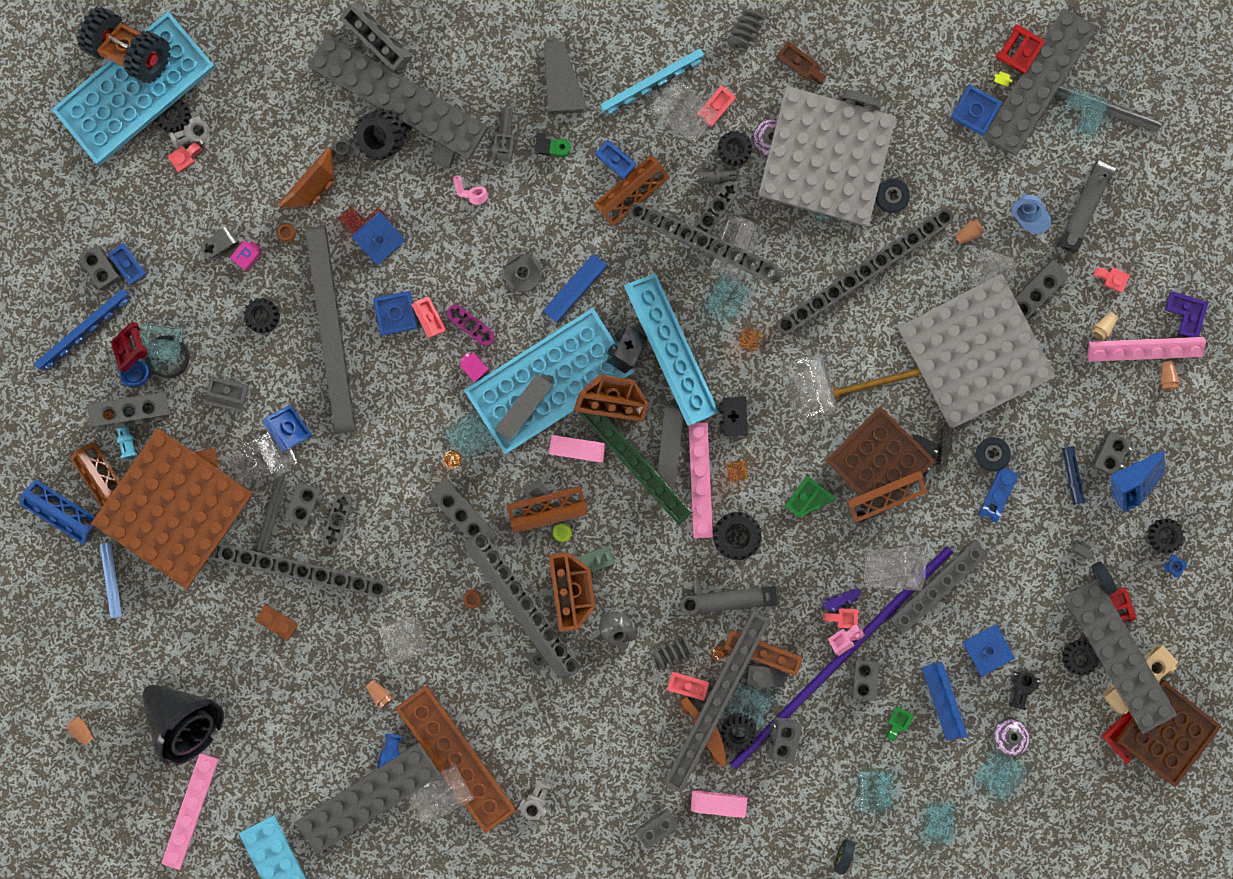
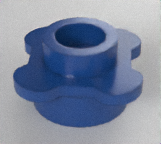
(1169, 567)

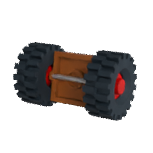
(107, 37)

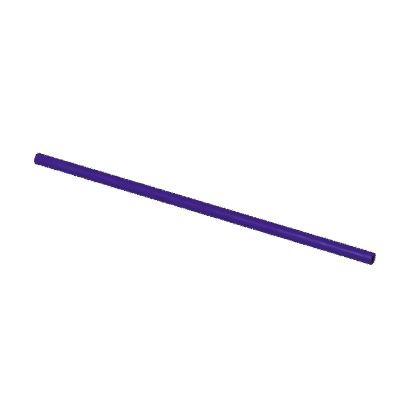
(839, 660)

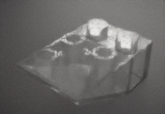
(683, 111)
(260, 460)
(896, 567)
(440, 796)

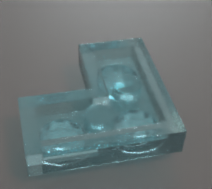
(1092, 108)

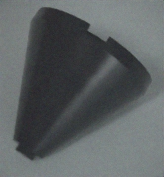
(180, 723)

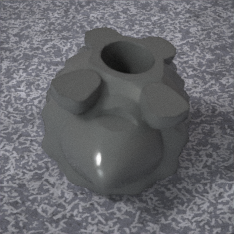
(617, 629)

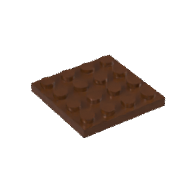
(877, 456)
(1175, 743)

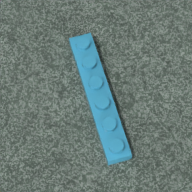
(659, 78)

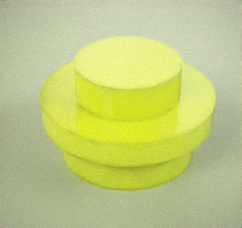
(1002, 78)

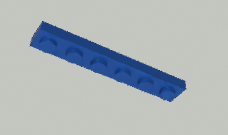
(77, 335)

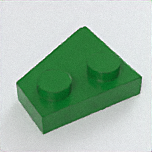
(808, 498)

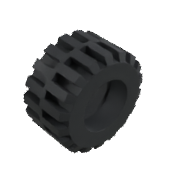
(367, 140)
(725, 523)

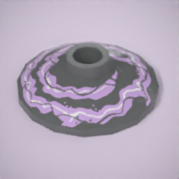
(760, 136)
(1002, 737)

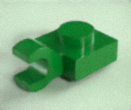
(899, 720)

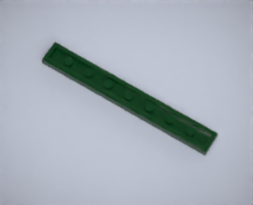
(639, 466)

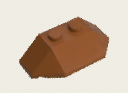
(312, 184)
(613, 398)
(571, 590)

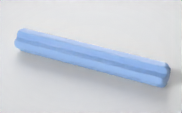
(110, 580)

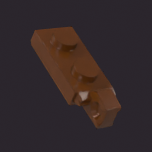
(801, 63)

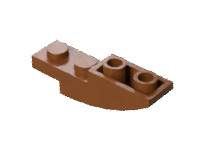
(715, 742)

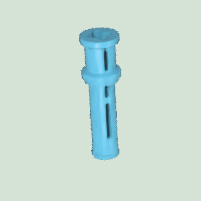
(125, 441)

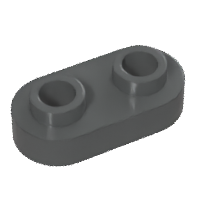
(861, 99)

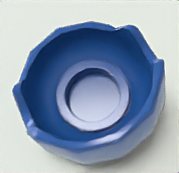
(136, 375)

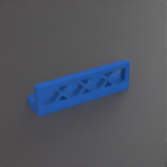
(575, 288)
(55, 513)
(944, 701)

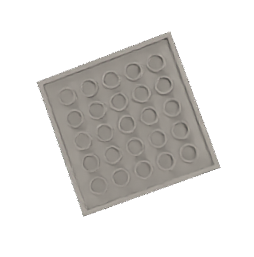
(826, 156)
(976, 351)

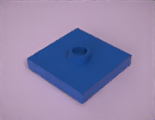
(976, 110)
(378, 238)
(395, 313)
(286, 428)
(988, 650)

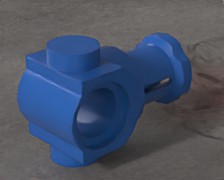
(390, 750)

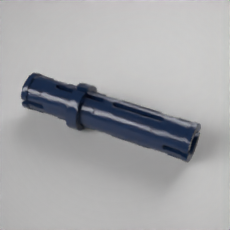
(1073, 475)

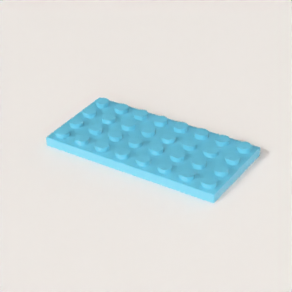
(116, 106)
(568, 357)

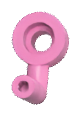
(476, 195)

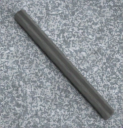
(1120, 113)

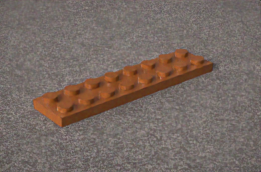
(449, 747)

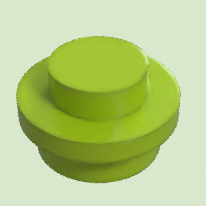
(562, 532)

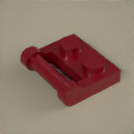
(123, 347)

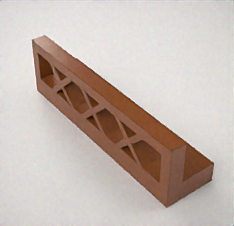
(629, 188)
(90, 474)
(888, 488)
(548, 513)
(769, 654)

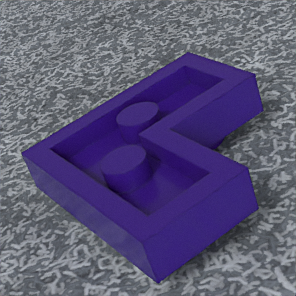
(1191, 309)
(834, 603)

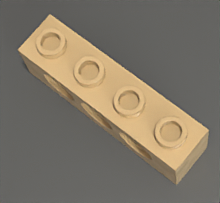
(1166, 666)

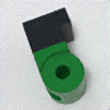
(549, 147)

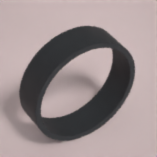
(186, 362)

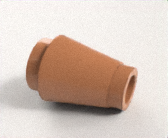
(970, 232)
(1169, 376)
(379, 694)
(79, 730)

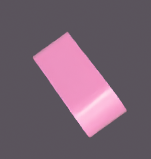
(577, 448)
(718, 804)

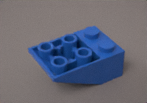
(1137, 481)

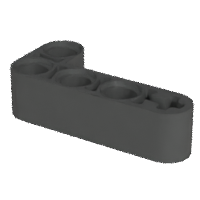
(715, 215)

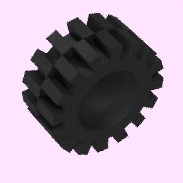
(179, 125)
(738, 137)
(250, 315)
(1177, 538)
(1068, 660)
(738, 721)

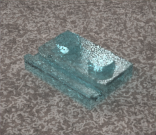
(939, 822)

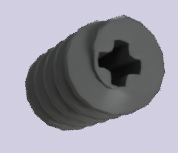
(744, 29)
(672, 653)

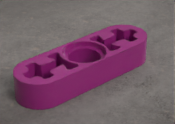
(456, 320)

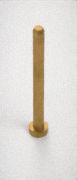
(876, 382)

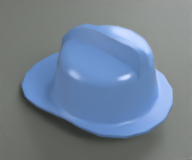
(1031, 214)

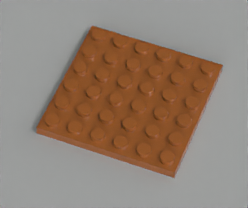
(172, 508)

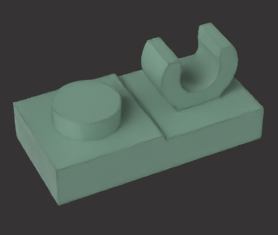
(597, 559)

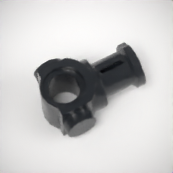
(1022, 691)

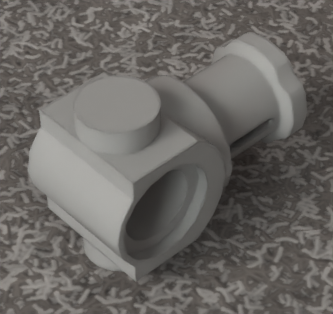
(190, 134)
(536, 800)

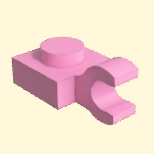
(843, 639)

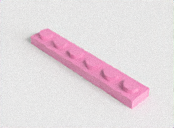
(1146, 349)
(700, 480)
(190, 811)

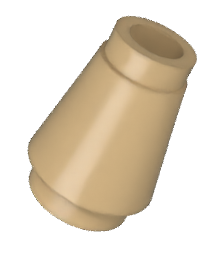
(1104, 327)

